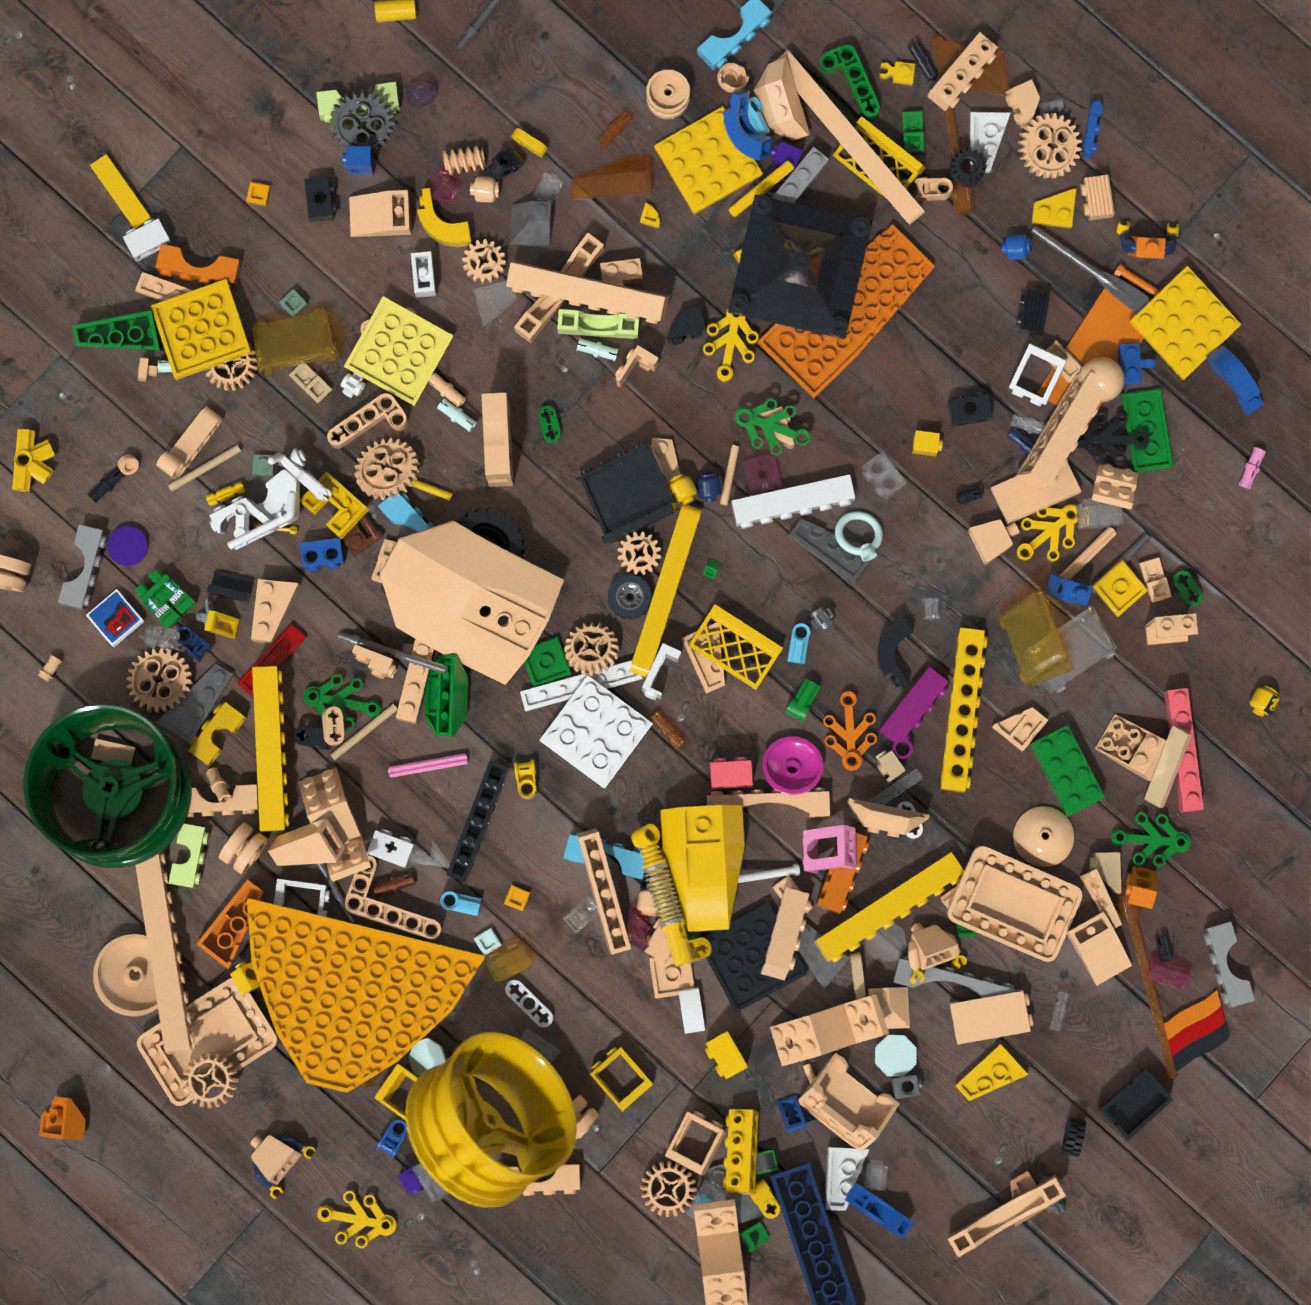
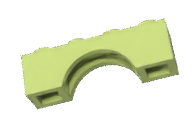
(328, 98)
(580, 323)

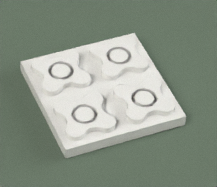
(596, 731)

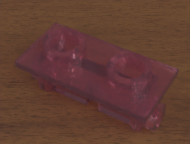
(1169, 976)

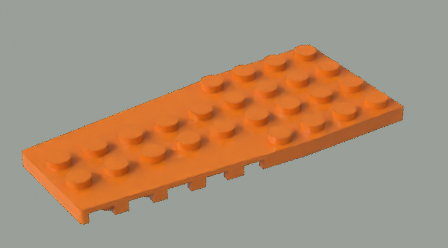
(887, 279)

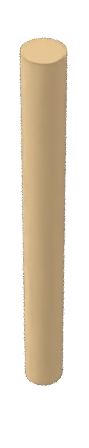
(204, 468)
(364, 731)

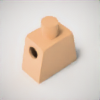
(992, 539)

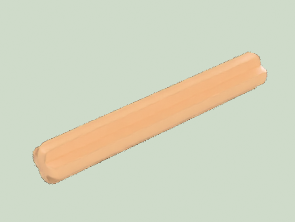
(1088, 554)

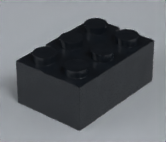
(1135, 1104)

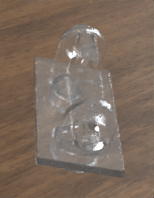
(154, 637)

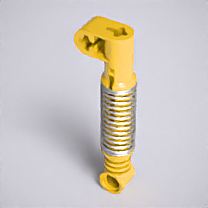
(665, 899)

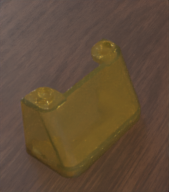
(294, 341)
(1035, 639)

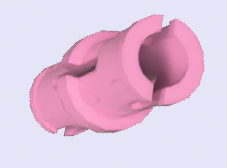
(1252, 468)

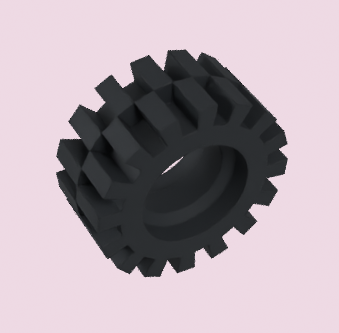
(975, 158)
(1073, 1137)

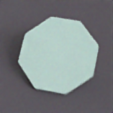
(895, 1055)
(425, 1056)

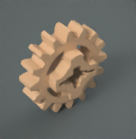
(487, 253)
(632, 548)

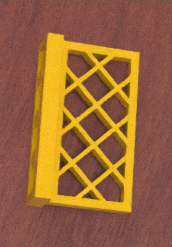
(889, 147)
(745, 632)

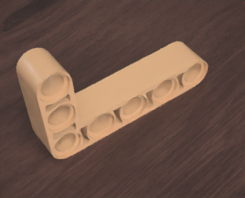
(385, 909)

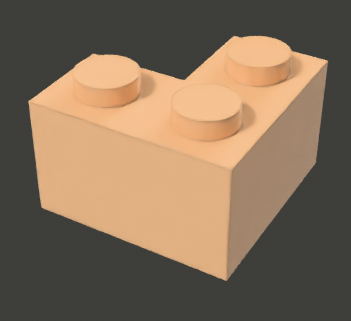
(622, 272)

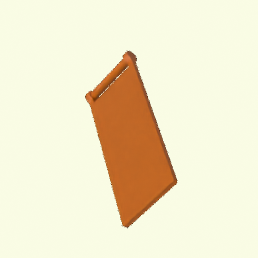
(1101, 333)

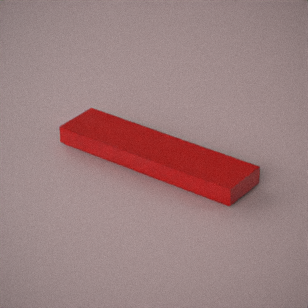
(275, 655)

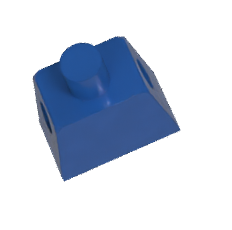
(1073, 590)

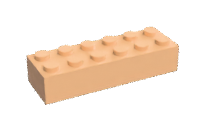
(1062, 432)

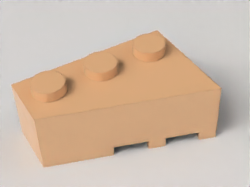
(271, 608)

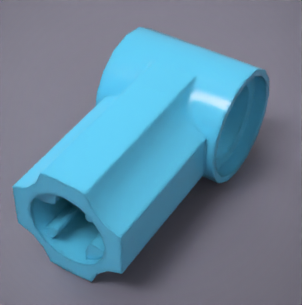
(755, 116)
(798, 646)
(463, 903)

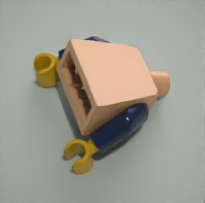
(275, 1158)

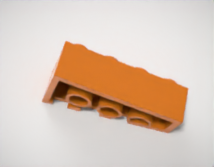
(840, 881)
(228, 929)

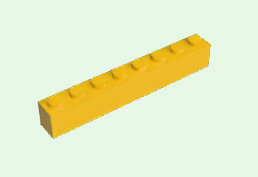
(889, 907)

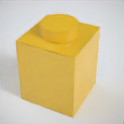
(926, 443)

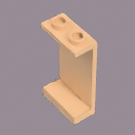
(1171, 629)
(991, 1017)

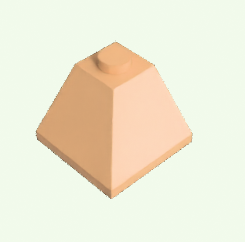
(894, 1006)

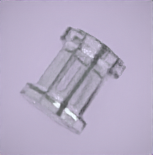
(931, 609)

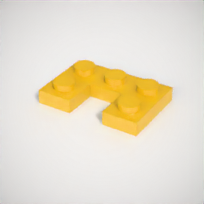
(349, 507)

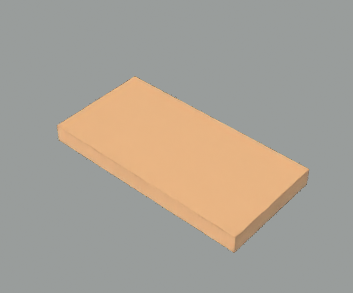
(1020, 499)

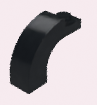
(885, 654)

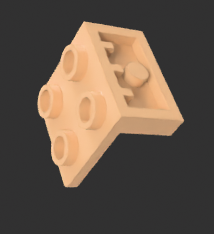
(646, 361)

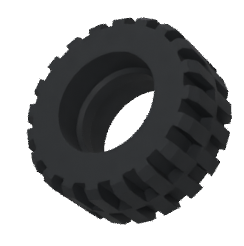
(496, 526)

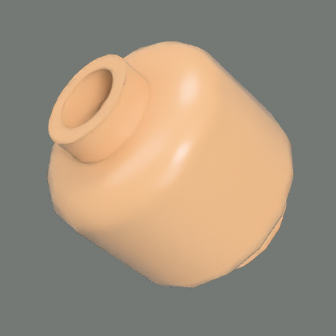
(485, 189)
(645, 904)

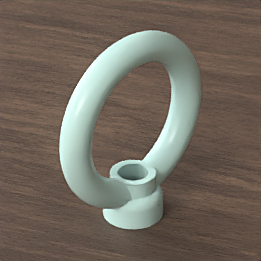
(868, 550)

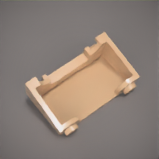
(847, 1105)

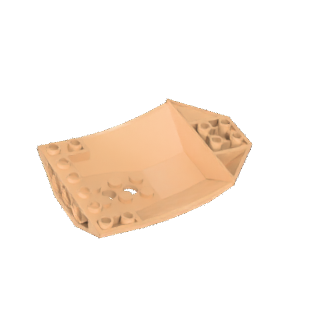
(444, 578)

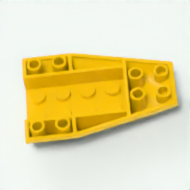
(704, 861)

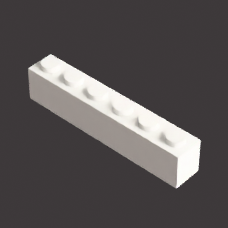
(793, 500)

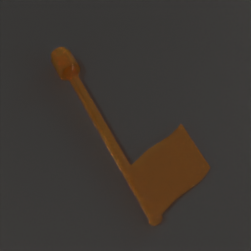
(991, 81)

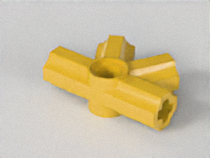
(35, 467)

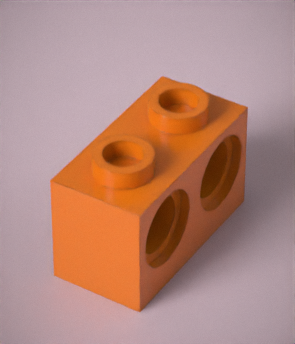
(1141, 887)

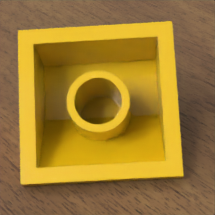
(726, 1055)

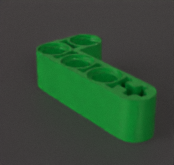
(853, 83)

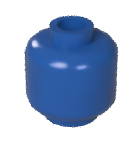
(1017, 246)

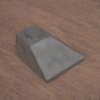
(530, 224)

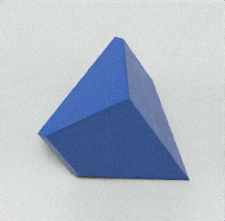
(793, 1114)

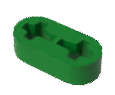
(554, 423)
(1182, 590)

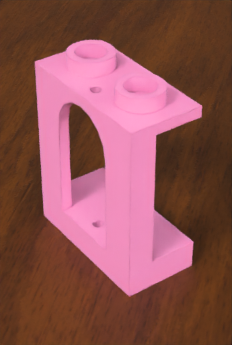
(845, 845)

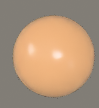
(1108, 376)

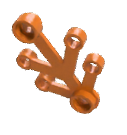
(850, 735)

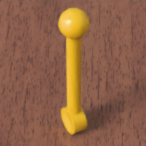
(293, 529)

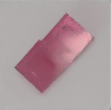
(636, 928)

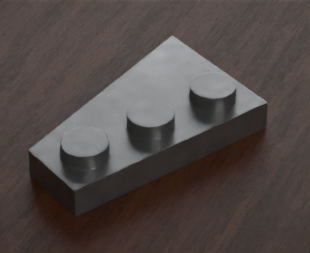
(745, 1206)

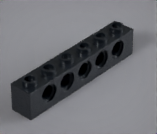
(478, 821)

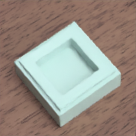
(487, 941)

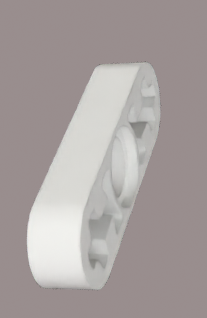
(514, 996)

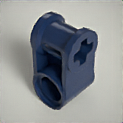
(194, 643)

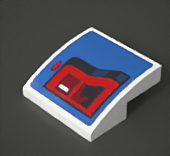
(115, 618)

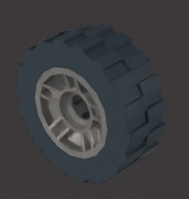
(626, 585)

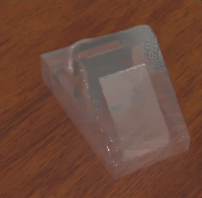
(436, 859)
(581, 915)

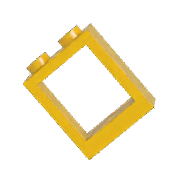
(599, 1066)
(390, 1087)

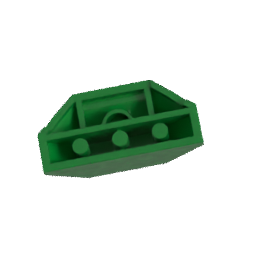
(446, 697)

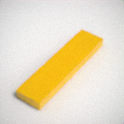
(120, 191)

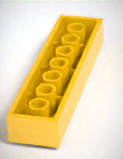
(268, 749)

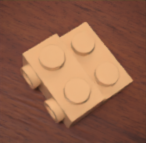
(1114, 486)
(379, 664)

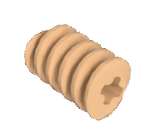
(465, 160)

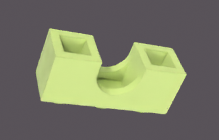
(188, 873)

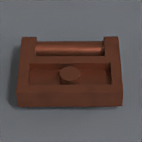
(357, 541)

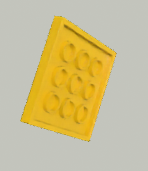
(706, 162)
(1184, 322)
(201, 329)

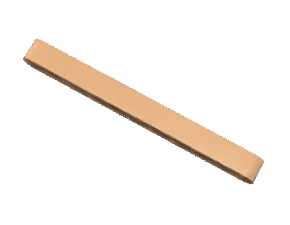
(853, 142)

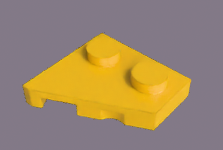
(1055, 210)

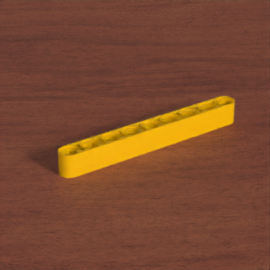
(665, 590)

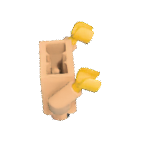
(930, 948)

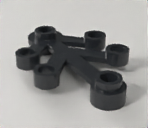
(1106, 438)

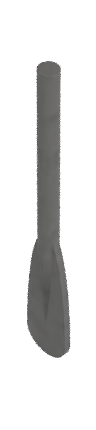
(1118, 288)

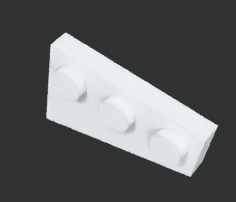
(986, 135)
(841, 1175)

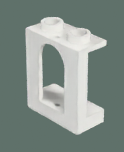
(664, 652)

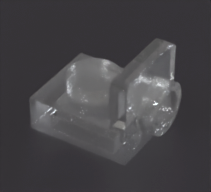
(548, 188)

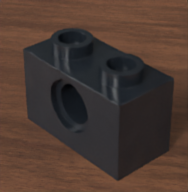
(320, 211)
(960, 417)

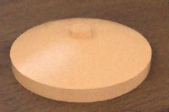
(125, 976)

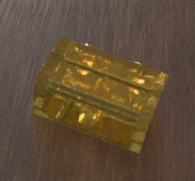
(508, 963)

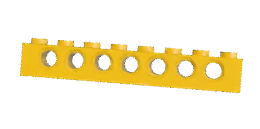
(965, 638)

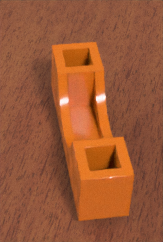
(172, 261)

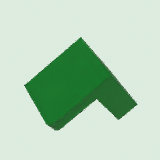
(754, 1236)

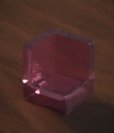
(444, 187)

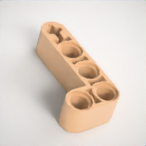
(365, 424)
(190, 443)

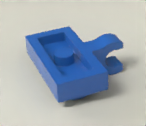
(1130, 363)

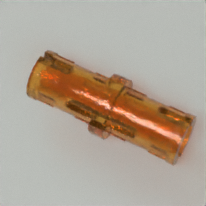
(614, 129)
(667, 730)

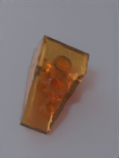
(619, 179)

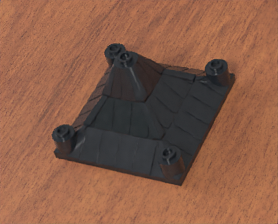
(800, 266)

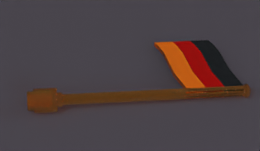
(1189, 1031)

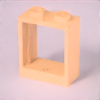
(681, 1159)

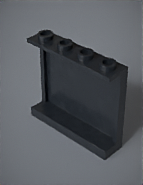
(628, 492)

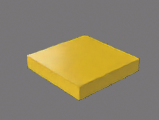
(1119, 588)

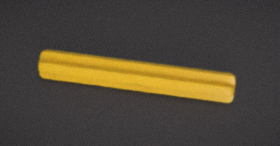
(761, 188)

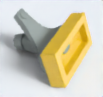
(218, 622)

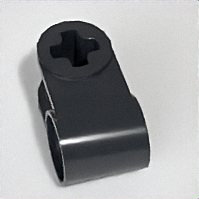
(505, 164)
(315, 738)

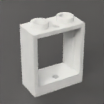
(1050, 357)
(281, 891)

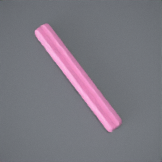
(428, 765)

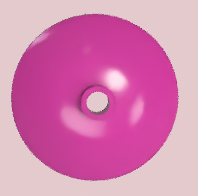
(794, 754)

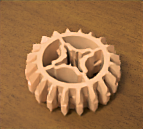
(234, 380)
(580, 659)
(206, 1088)
(653, 1198)

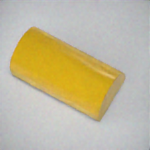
(395, 10)

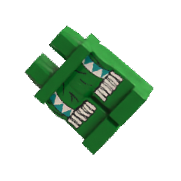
(160, 594)

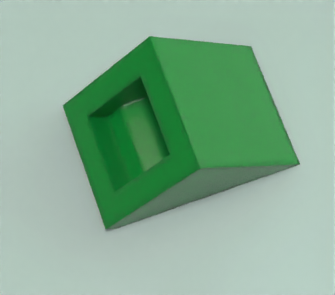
(711, 568)

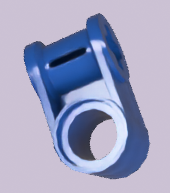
(393, 1139)

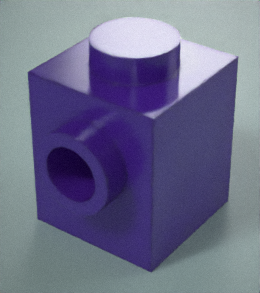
(784, 153)
(410, 1181)

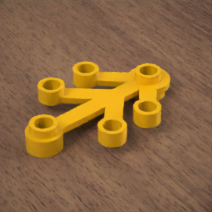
(731, 339)
(1051, 529)
(360, 1219)

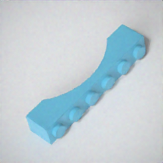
(401, 513)

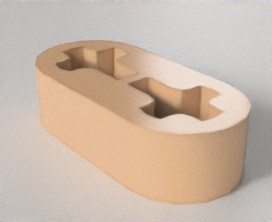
(337, 724)

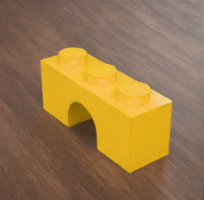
(225, 718)

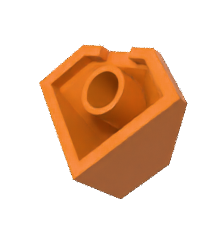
(62, 1120)

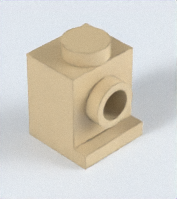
(889, 765)

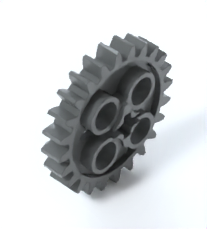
(375, 110)

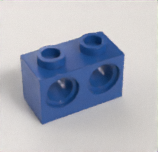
(322, 548)

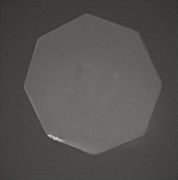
(887, 945)

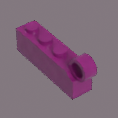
(912, 708)

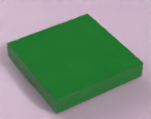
(547, 663)

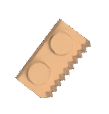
(1097, 197)

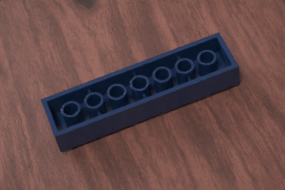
(812, 1236)

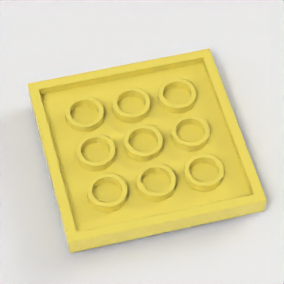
(398, 351)

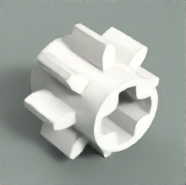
(352, 385)

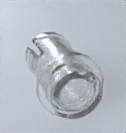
(1051, 106)

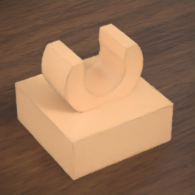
(145, 369)

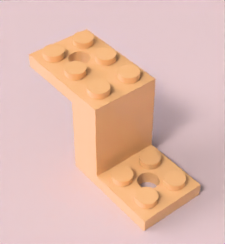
(333, 805)
(829, 1030)
(720, 1253)

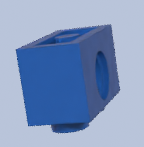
(359, 160)

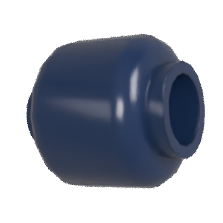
(709, 486)

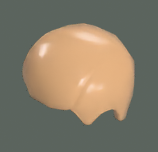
(732, 77)

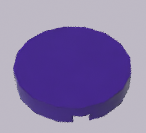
(127, 546)

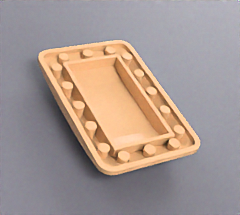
(1014, 904)
(220, 1024)

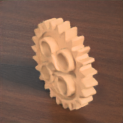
(1066, 148)
(380, 483)
(142, 675)

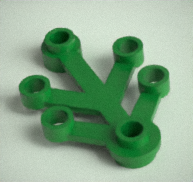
(768, 425)
(338, 699)
(1154, 840)

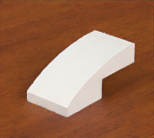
(691, 1010)

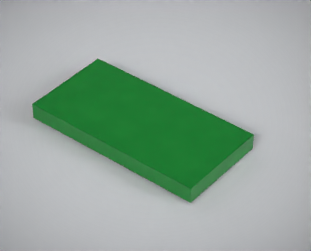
(1147, 415)

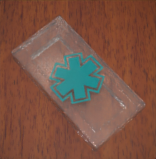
(707, 1193)

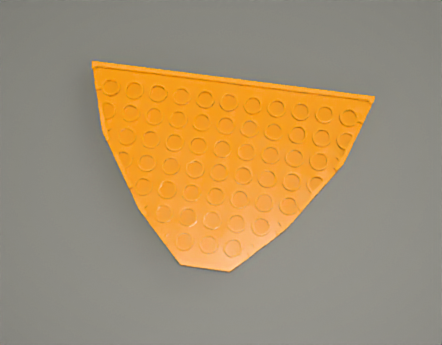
(350, 993)

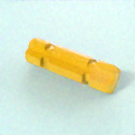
(225, 493)

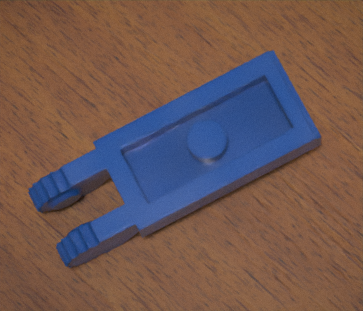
(1091, 129)

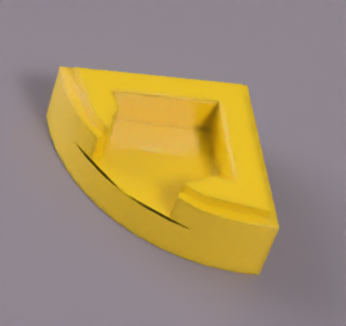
(650, 216)

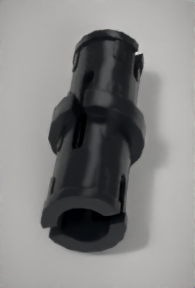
(922, 61)
(106, 485)

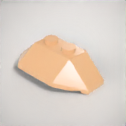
(781, 101)
(886, 818)

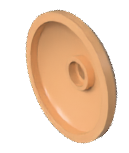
(1029, 841)

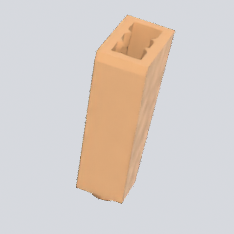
(307, 845)

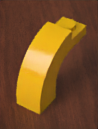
(445, 233)

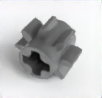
(821, 619)

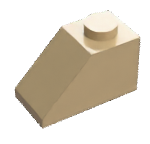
(1109, 869)

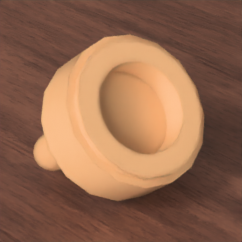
(128, 464)

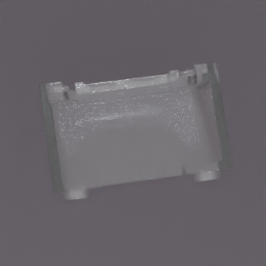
(1085, 643)

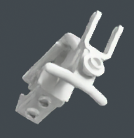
(278, 509)

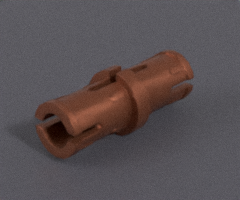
(393, 884)

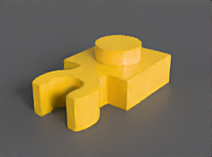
(902, 72)

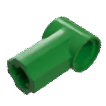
(801, 702)

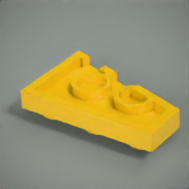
(991, 1073)

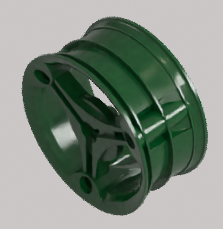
(126, 795)

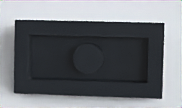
(231, 586)

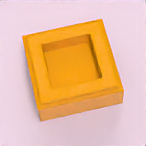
(258, 193)
(517, 898)

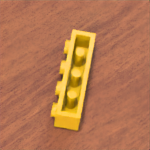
(741, 1151)

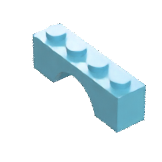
(717, 50)
(630, 861)

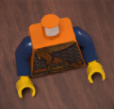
(1148, 246)

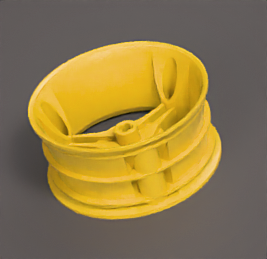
(461, 1140)

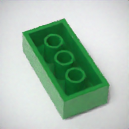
(1067, 771)

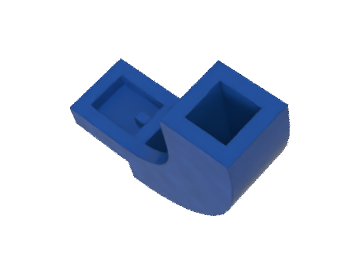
(741, 131)
(1237, 377)
(879, 1210)

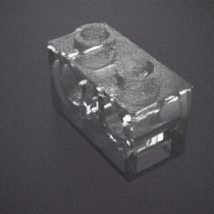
(888, 472)

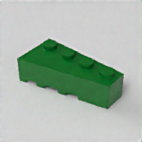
(123, 332)

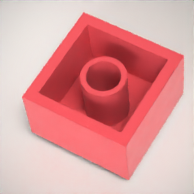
(731, 774)

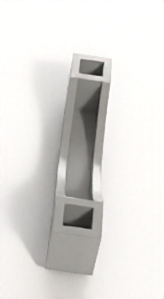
(983, 988)

